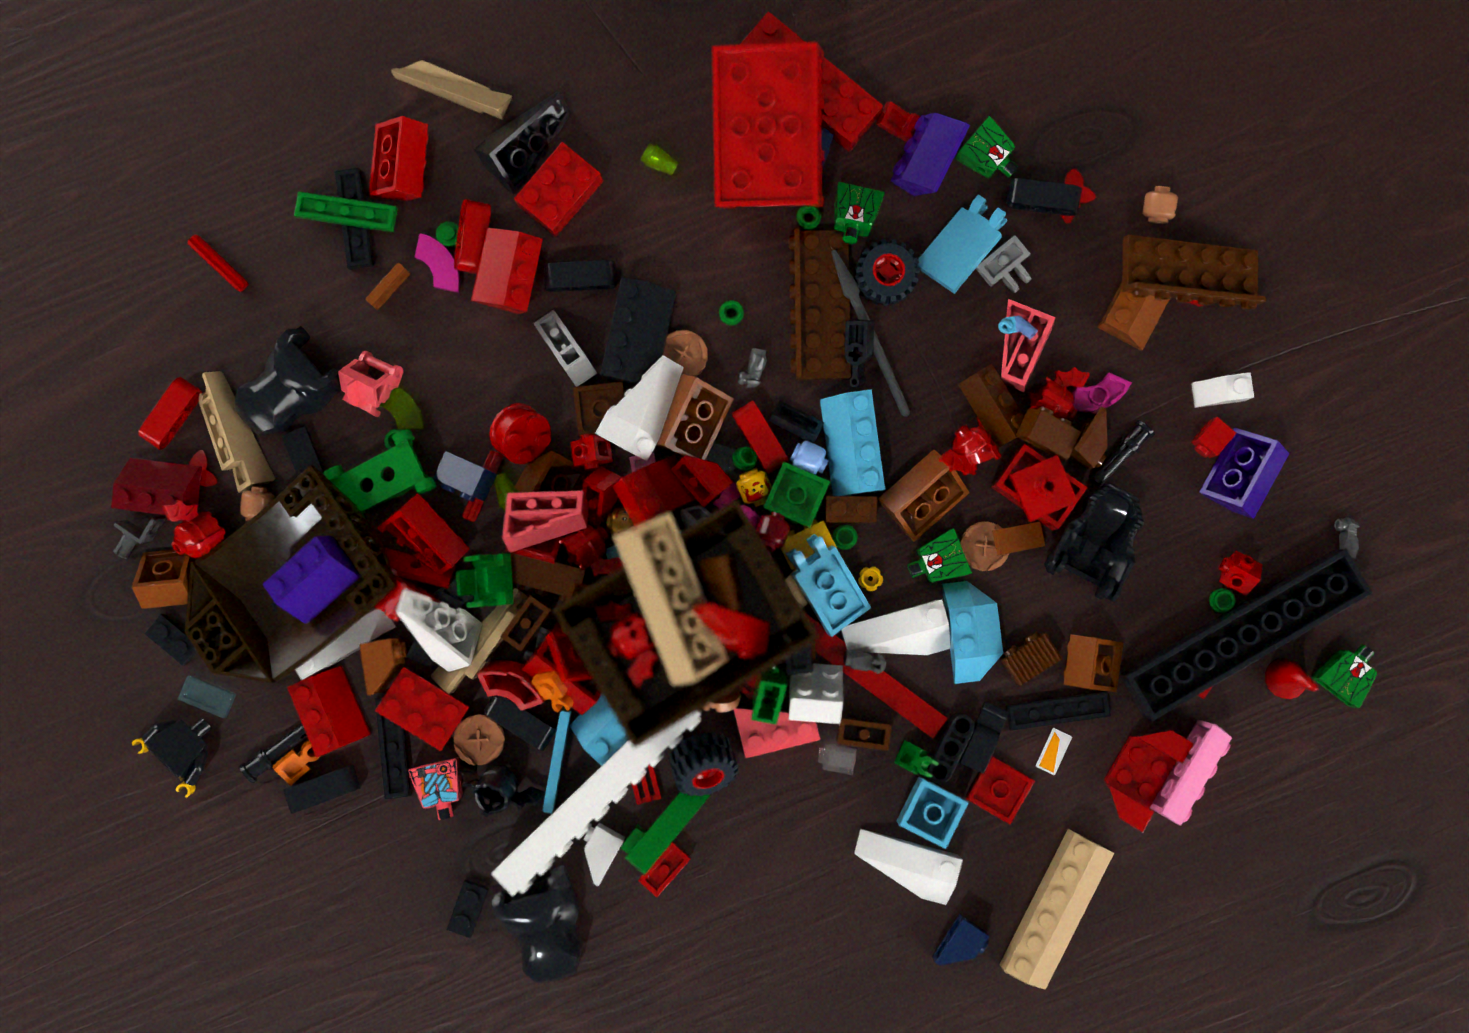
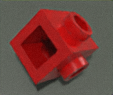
(591, 452)
(1240, 572)

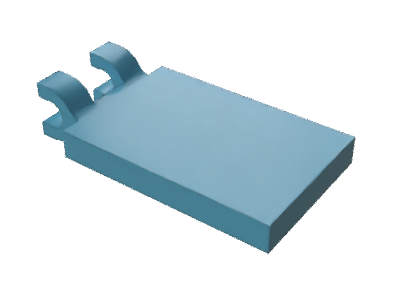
(962, 245)
(828, 585)

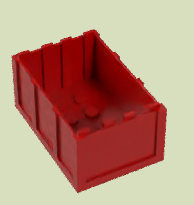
(768, 125)

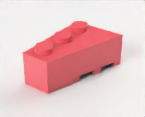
(1019, 352)
(542, 517)
(764, 737)

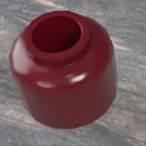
(773, 531)

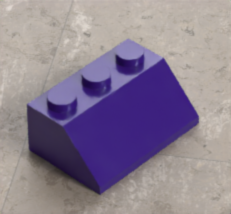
(929, 154)
(1245, 472)
(312, 578)

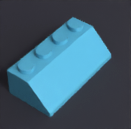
(852, 443)
(599, 731)

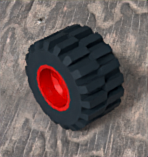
(887, 272)
(703, 764)

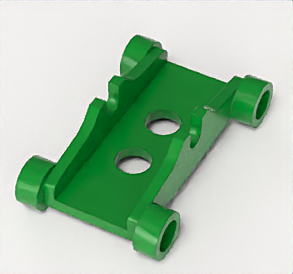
(406, 469)

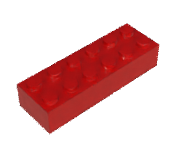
(847, 106)

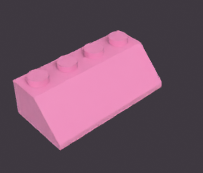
(1188, 779)

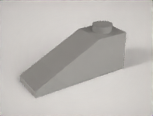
(565, 348)

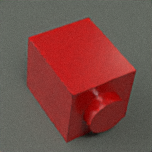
(1213, 438)

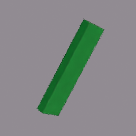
(345, 211)
(664, 831)

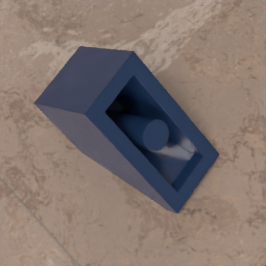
(961, 942)

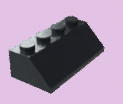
(637, 330)

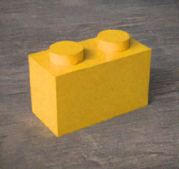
(799, 541)

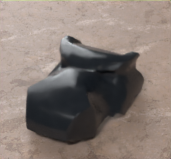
(285, 387)
(1100, 541)
(544, 927)

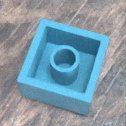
(932, 812)

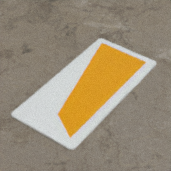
(1053, 751)

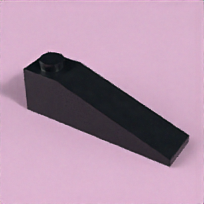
(518, 146)

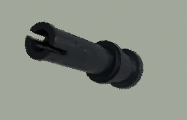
(1132, 447)
(267, 758)

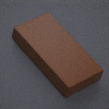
(387, 286)
(1018, 538)

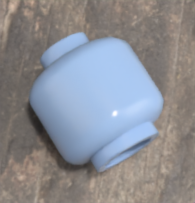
(809, 457)

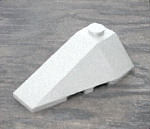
(641, 414)
(366, 630)
(442, 631)
(907, 631)
(917, 867)

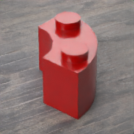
(509, 681)

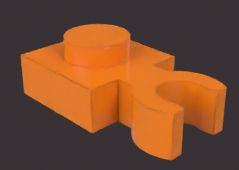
(551, 687)
(294, 765)

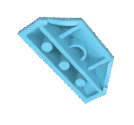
(973, 631)

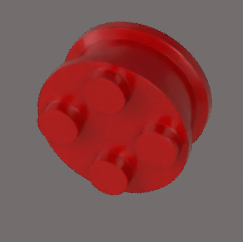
(520, 433)

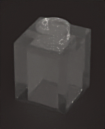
(837, 758)

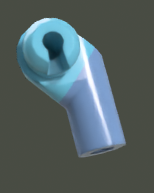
(1017, 324)

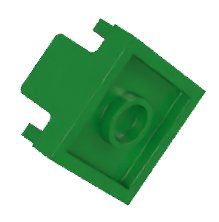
(797, 495)
(487, 580)

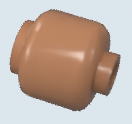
(1160, 205)
(254, 501)

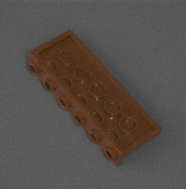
(1190, 272)
(819, 306)

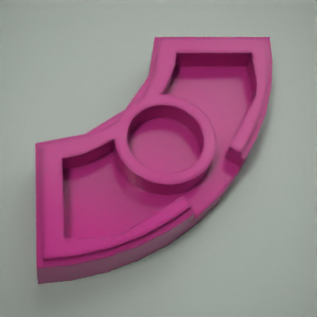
(440, 262)
(1100, 395)

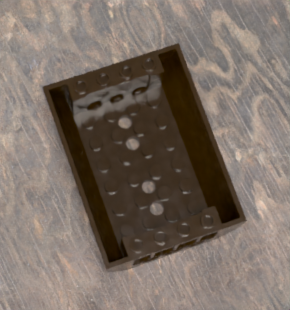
(656, 702)

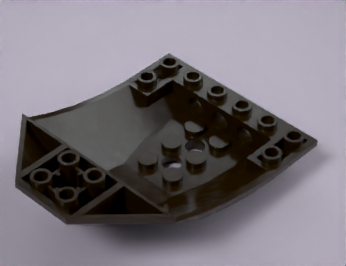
(230, 608)

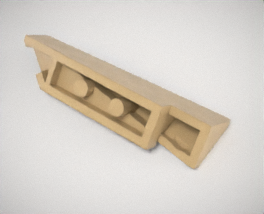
(454, 88)
(231, 436)
(487, 643)

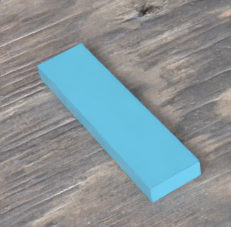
(557, 761)

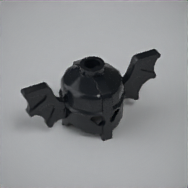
(498, 787)

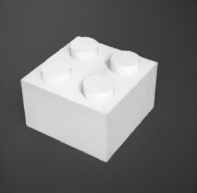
(817, 695)

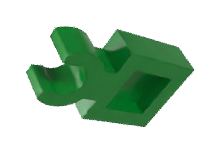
(914, 759)

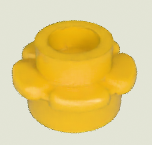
(870, 585)

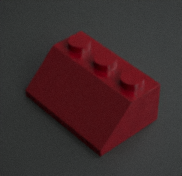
(151, 484)

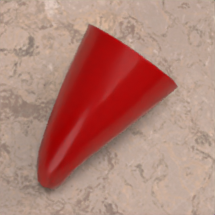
(1287, 679)

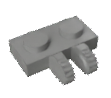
(1003, 261)

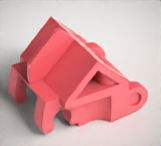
(362, 389)

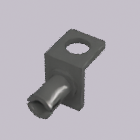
(133, 534)

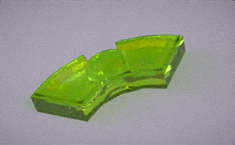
(404, 410)

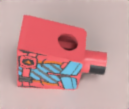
(438, 785)

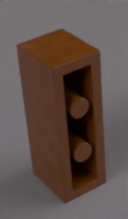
(993, 404)
(545, 576)

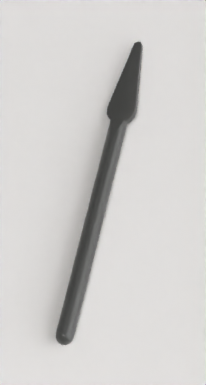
(851, 291)

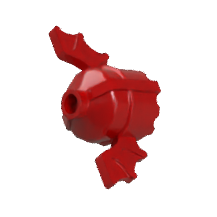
(1056, 395)
(969, 449)
(196, 533)
(587, 548)
(630, 638)

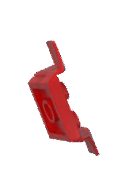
(1141, 773)

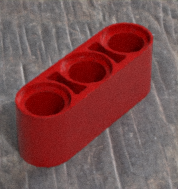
(472, 228)
(170, 413)
(760, 437)

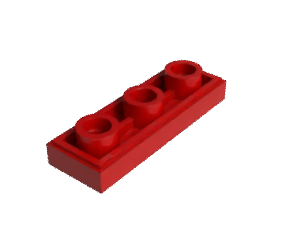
(410, 567)

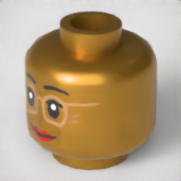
(618, 521)

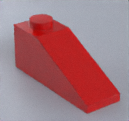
(735, 630)

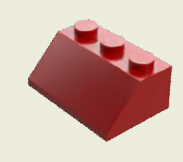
(398, 159)
(506, 270)
(583, 692)
(328, 711)

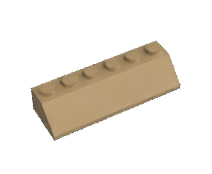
(667, 595)
(1056, 910)

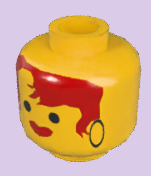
(754, 487)

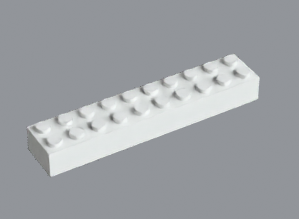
(587, 802)

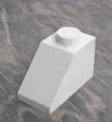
(1223, 390)
(601, 850)

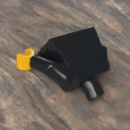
(178, 749)

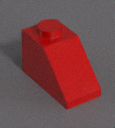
(702, 478)
(600, 495)

